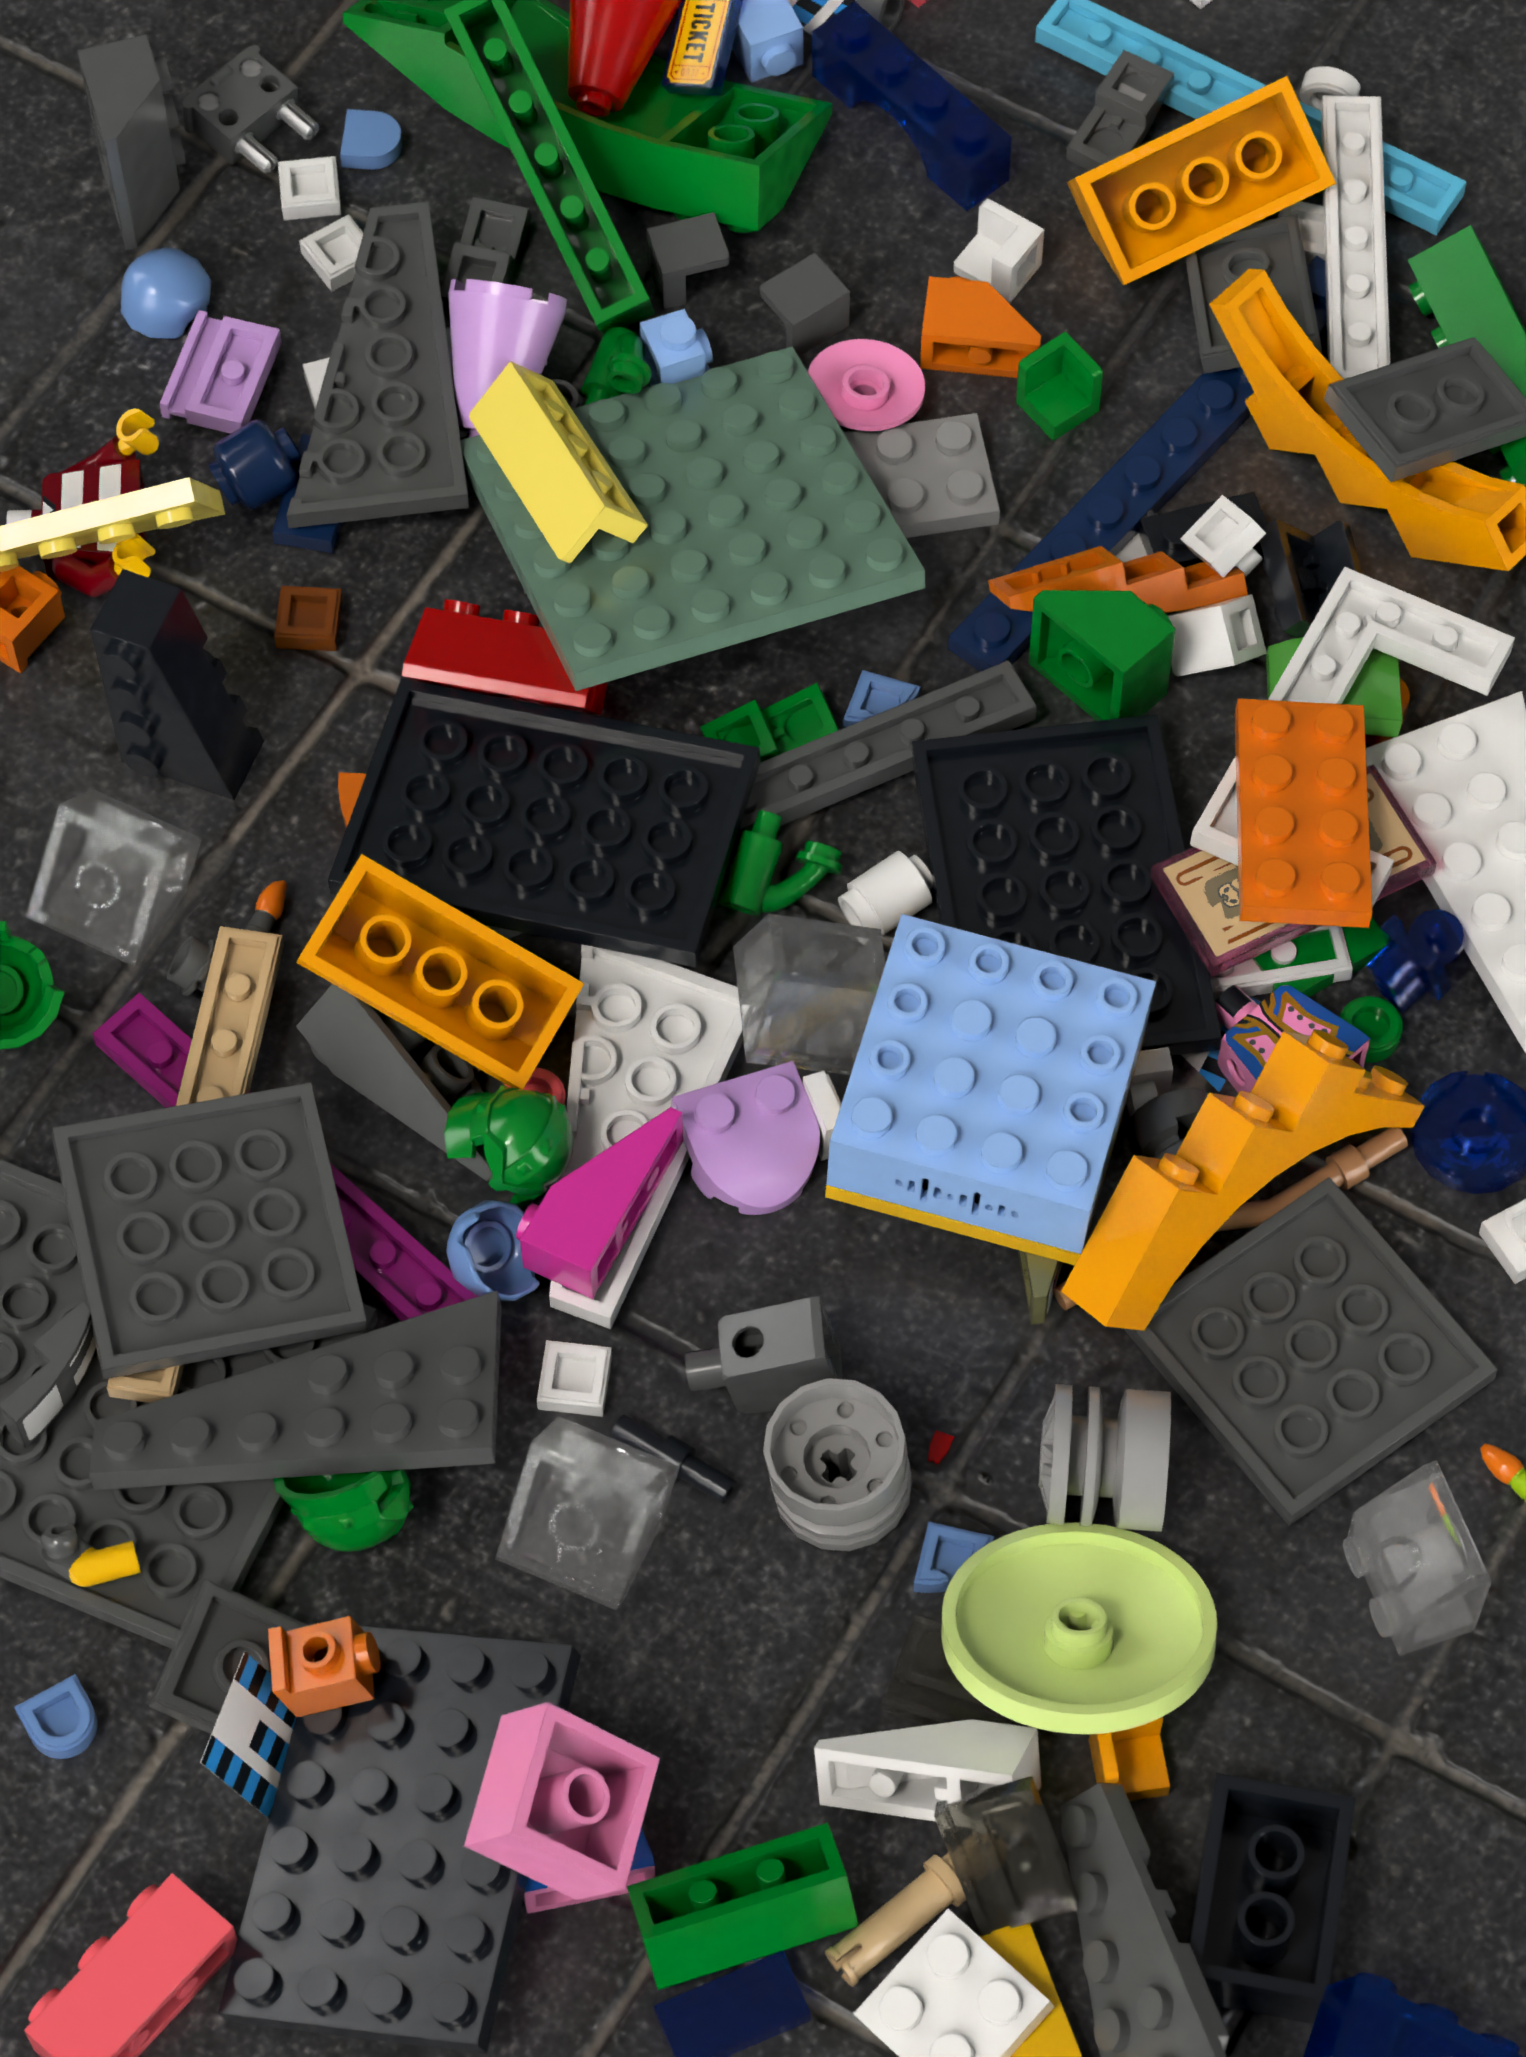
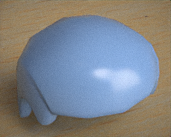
(164, 292)
(487, 1253)

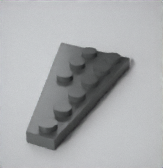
(387, 400)
(364, 1404)
(1139, 1978)

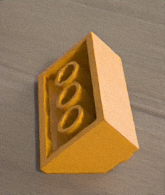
(1202, 181)
(440, 973)

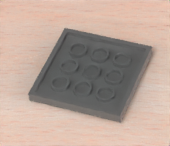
(208, 1230)
(1311, 1350)

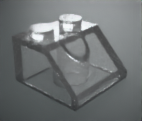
(111, 875)
(586, 1511)
(1418, 1562)

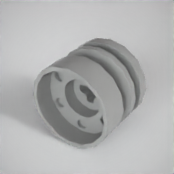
(838, 1430)
(1107, 1457)

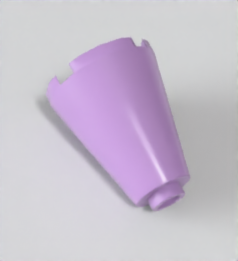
(491, 328)

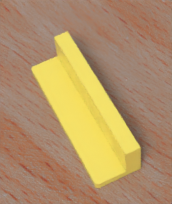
(553, 462)

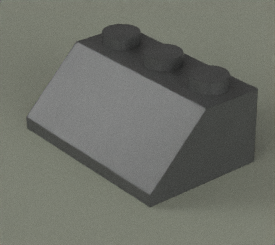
(133, 132)

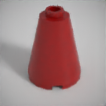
(611, 49)

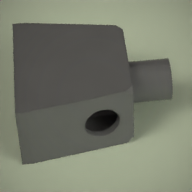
(768, 1354)

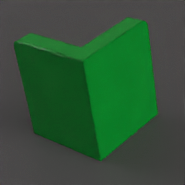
(1059, 386)

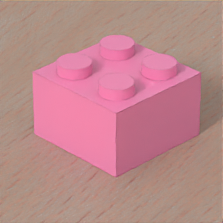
(562, 1801)

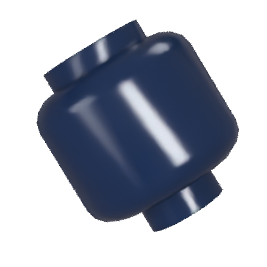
(255, 464)

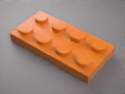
(1302, 813)

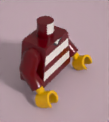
(100, 476)

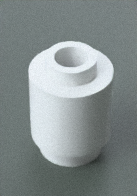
(887, 891)

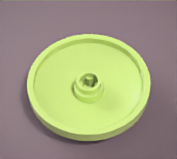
(1079, 1628)

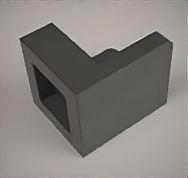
(683, 250)
(809, 303)

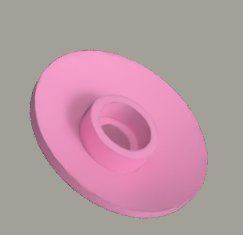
(868, 384)

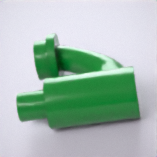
(616, 366)
(754, 863)

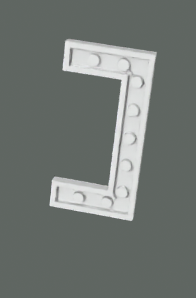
(1350, 623)

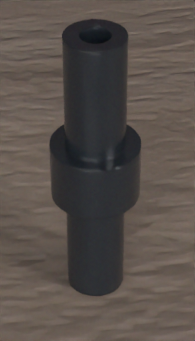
(676, 1452)

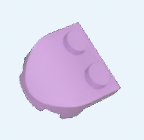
(751, 1138)

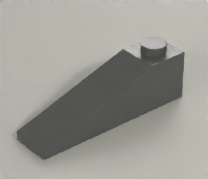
(391, 1066)

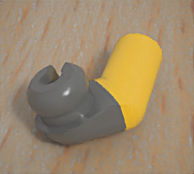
(82, 1562)

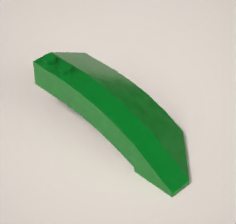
(661, 150)

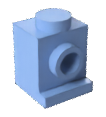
(675, 348)

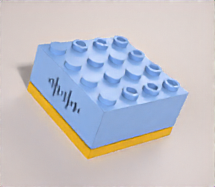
(988, 1089)

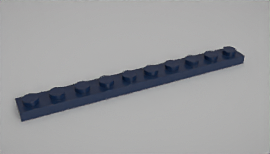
(1129, 491)

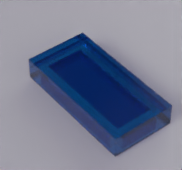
(734, 2010)

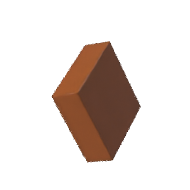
(308, 618)

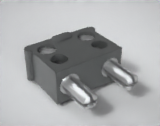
(243, 107)

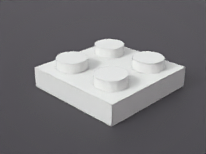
(953, 1999)

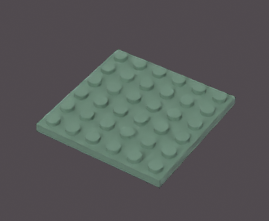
(747, 513)

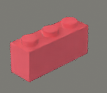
(136, 1978)

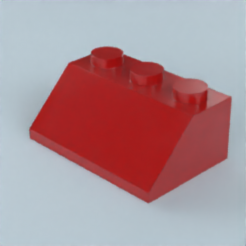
(494, 658)

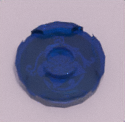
(1472, 1132)

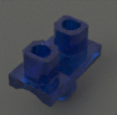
(1416, 960)

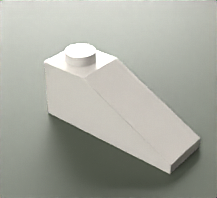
(921, 1765)

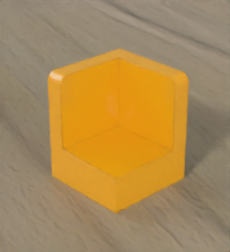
(1133, 1760)

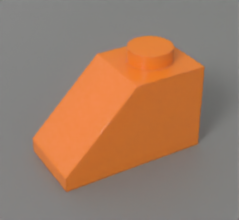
(973, 330)

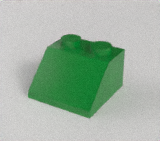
(1102, 650)

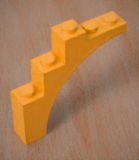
(1439, 513)
(1232, 1150)

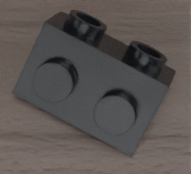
(1304, 569)

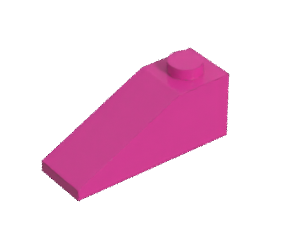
(596, 1207)

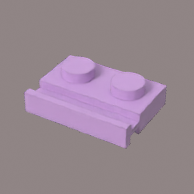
(220, 372)

